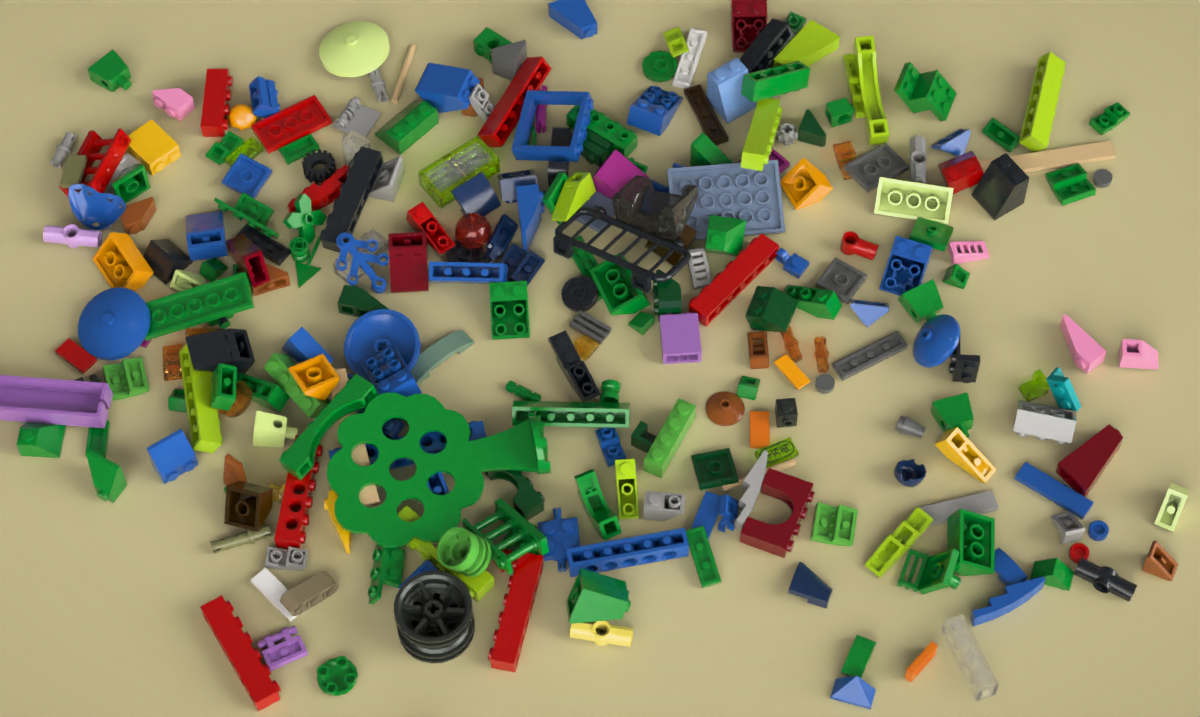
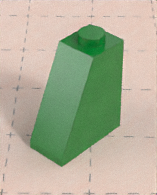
(705, 153)

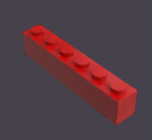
(509, 108)
(733, 279)
(516, 613)
(240, 652)

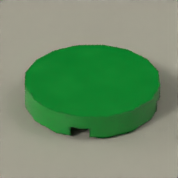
(659, 66)

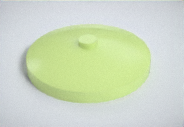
(354, 49)

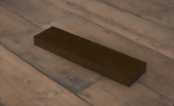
(705, 115)

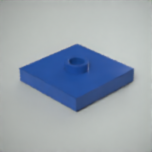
(246, 176)

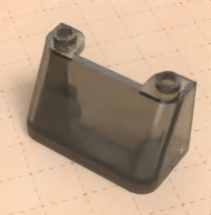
(653, 210)

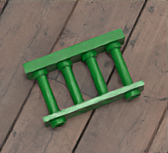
(515, 522)

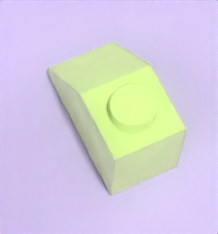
(1172, 507)

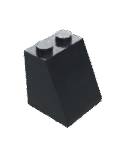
(1001, 187)

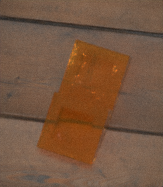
(844, 154)
(171, 362)

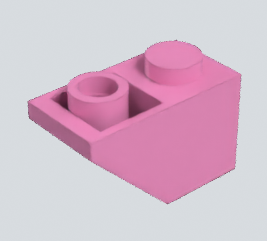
(174, 102)
(1137, 355)

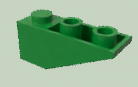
(815, 301)

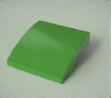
(126, 378)
(834, 524)

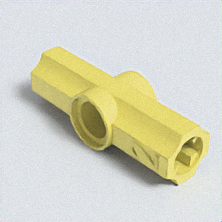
(614, 634)

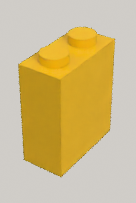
(153, 147)

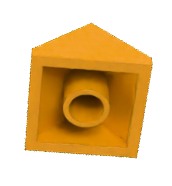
(315, 377)

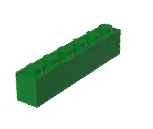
(573, 413)

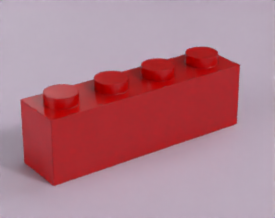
(215, 103)

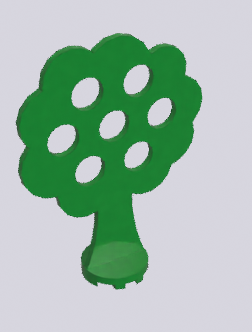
(514, 449)

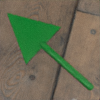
(306, 271)

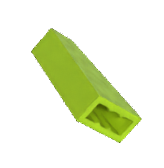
(809, 45)

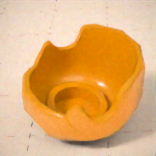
(241, 117)

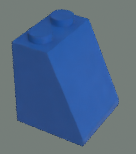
(446, 87)

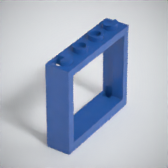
(552, 153)

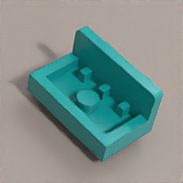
(1063, 391)

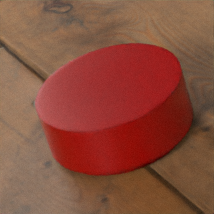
(1078, 551)

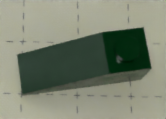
(357, 302)

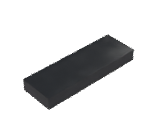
(270, 248)

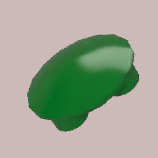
(337, 676)

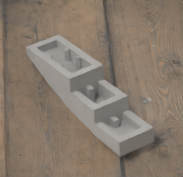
(752, 485)

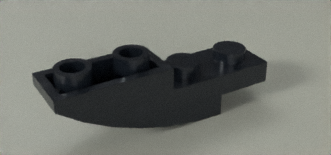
(573, 367)

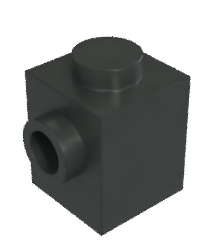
(786, 412)

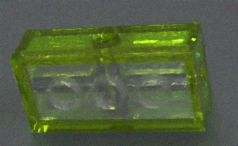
(457, 168)

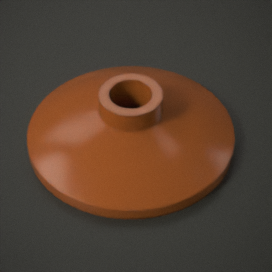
(725, 415)

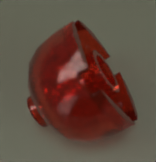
(472, 230)

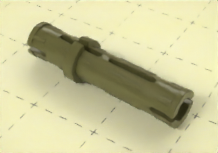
(240, 539)

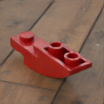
(325, 193)

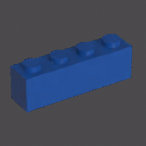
(467, 272)

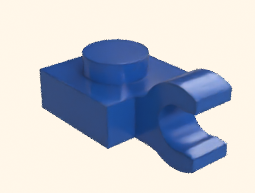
(792, 264)
(729, 510)

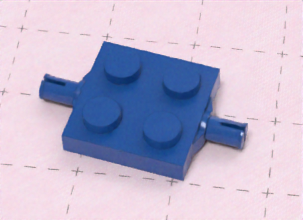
(560, 536)

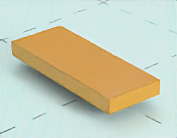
(792, 372)

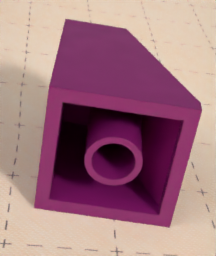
(615, 174)

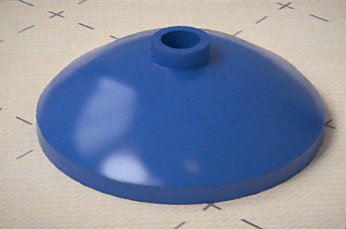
(936, 340)

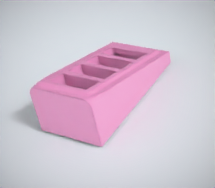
(964, 257)

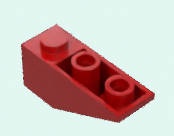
(423, 221)

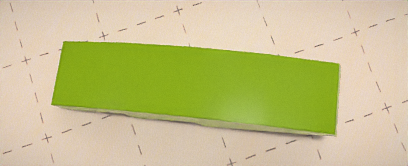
(853, 84)
(899, 542)

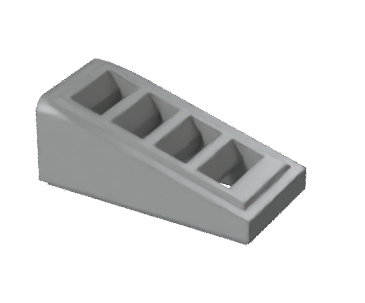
(697, 257)

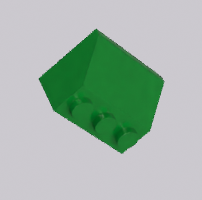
(408, 126)
(616, 288)
(974, 539)

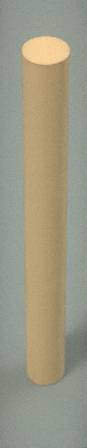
(403, 74)
(779, 467)

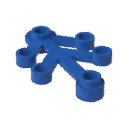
(361, 259)

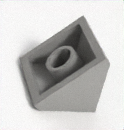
(388, 180)

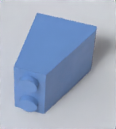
(725, 90)

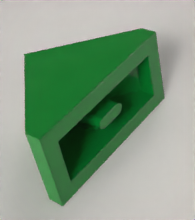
(1054, 572)

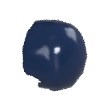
(909, 473)

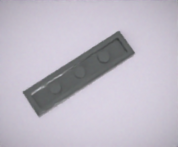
(869, 356)

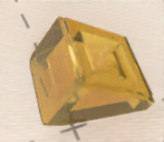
(585, 347)

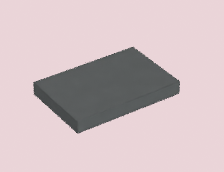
(875, 164)

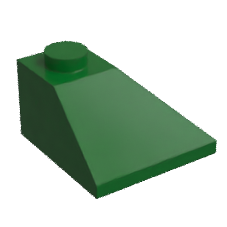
(131, 183)
(724, 235)
(41, 440)
(106, 476)

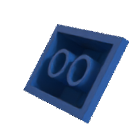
(529, 210)

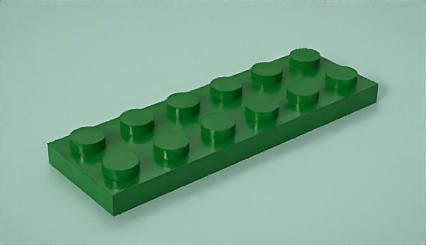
(199, 305)

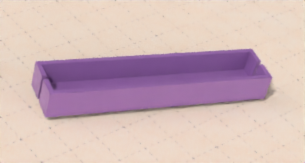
(54, 401)

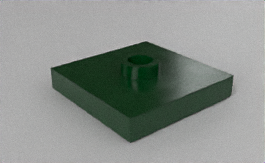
(714, 469)

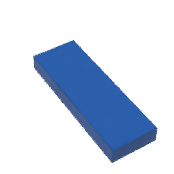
(707, 512)

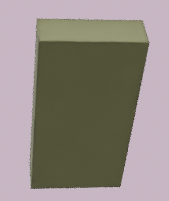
(73, 170)

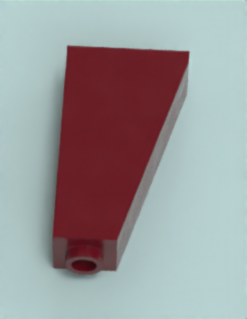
(249, 259)
(1088, 462)

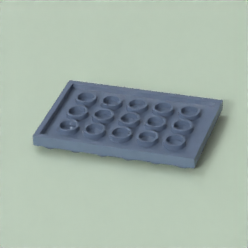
(733, 193)

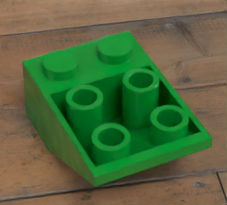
(509, 310)

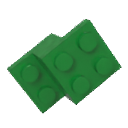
(925, 91)

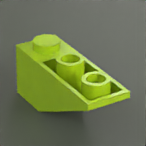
(575, 193)
(626, 488)

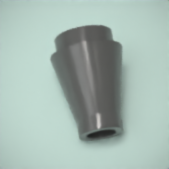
(909, 427)

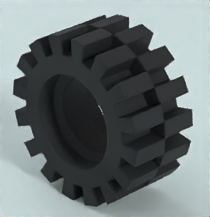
(318, 158)

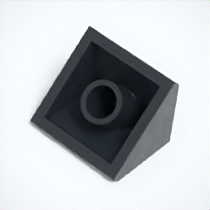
(165, 258)

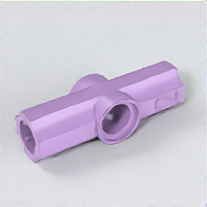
(72, 236)

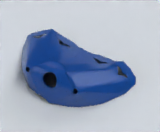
(95, 207)

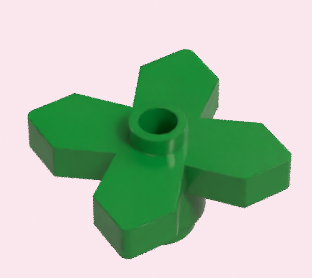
(304, 218)

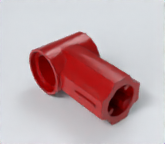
(858, 246)

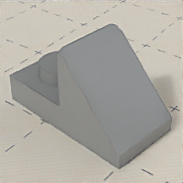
(1069, 527)

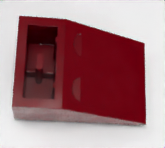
(747, 22)
(408, 262)

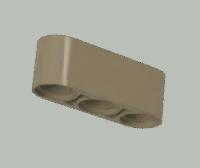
(309, 593)

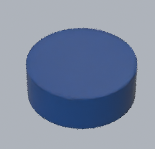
(1098, 530)

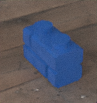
(263, 97)

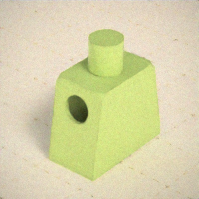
(272, 430)

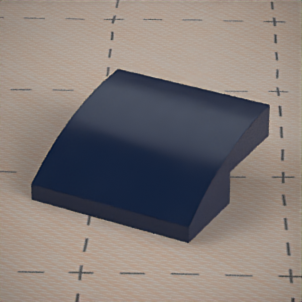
(476, 196)
(521, 265)

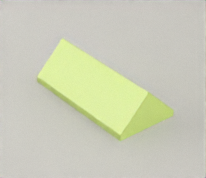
(913, 200)

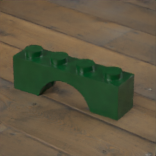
(527, 500)

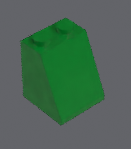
(597, 598)

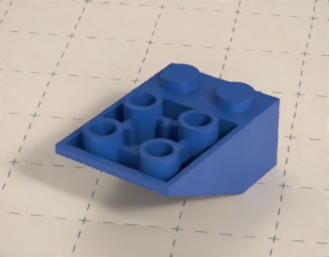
(654, 110)
(206, 235)
(905, 266)
(390, 373)

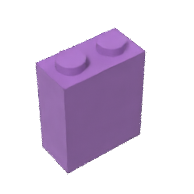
(680, 338)

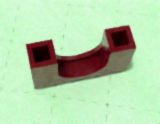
(778, 537)

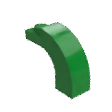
(595, 506)

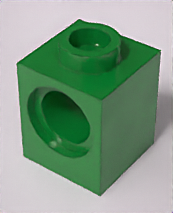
(839, 112)

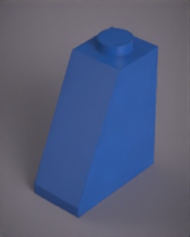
(574, 16)
(304, 347)

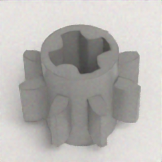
(787, 134)

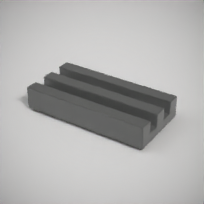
(591, 324)

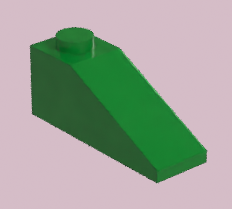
(265, 392)

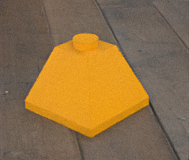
(805, 184)

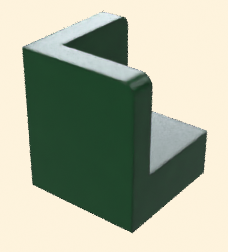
(642, 438)

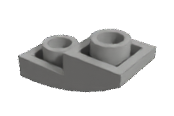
(480, 102)
(286, 559)

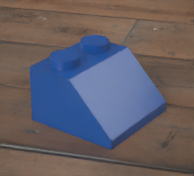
(172, 456)

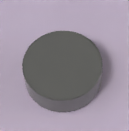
(1102, 178)
(825, 383)

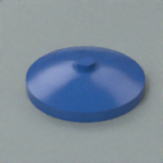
(114, 324)
(377, 332)

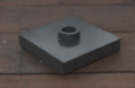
(842, 279)

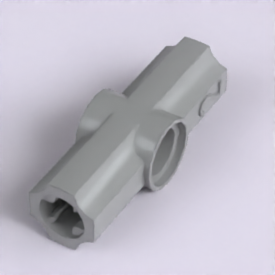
(918, 159)

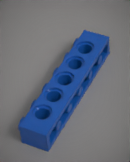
(628, 552)

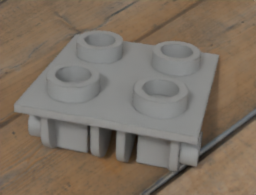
(356, 118)

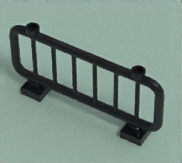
(640, 276)

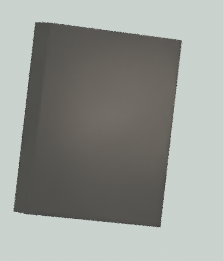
(508, 59)

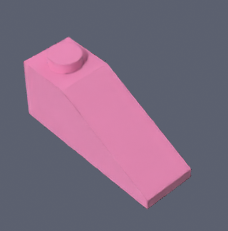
(1083, 349)

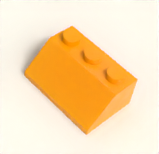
(122, 263)

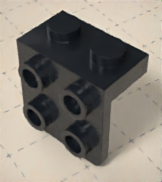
(963, 367)

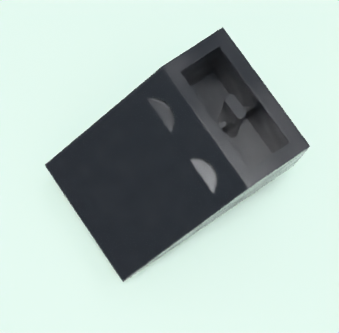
(221, 346)

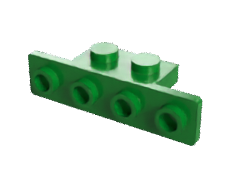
(253, 211)
(386, 570)

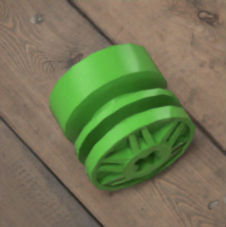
(464, 551)

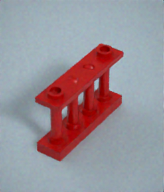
(109, 160)

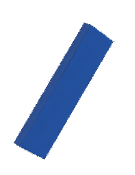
(1054, 490)

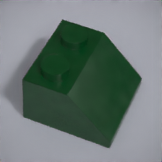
(770, 310)

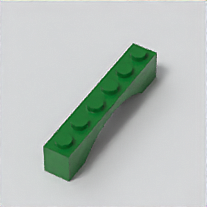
(353, 397)

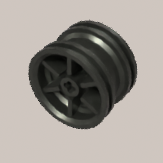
(447, 642)

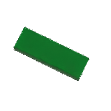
(703, 557)

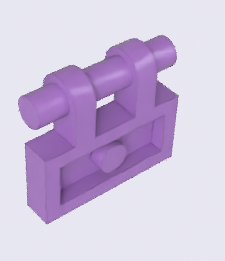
(284, 652)

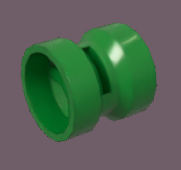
(299, 249)
(610, 391)

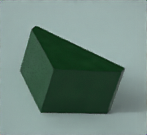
(811, 131)

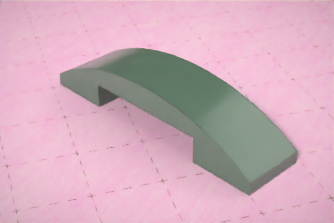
(439, 352)

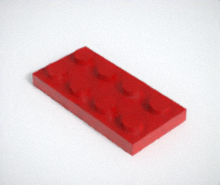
(291, 124)

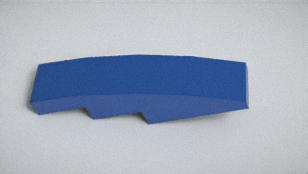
(1013, 597)

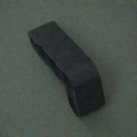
(560, 137)

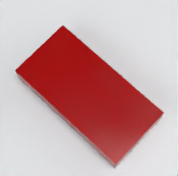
(76, 356)

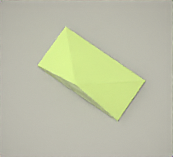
(186, 280)

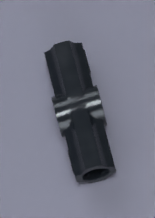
(1105, 579)

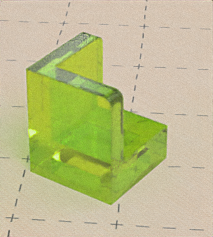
(1035, 388)

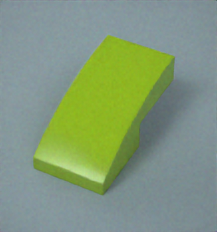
(676, 41)

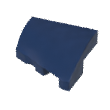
(810, 586)

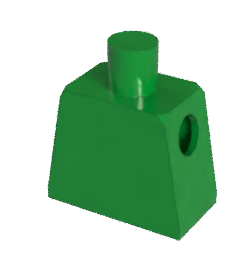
(110, 72)
(922, 301)
(953, 413)

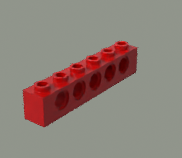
(287, 517)

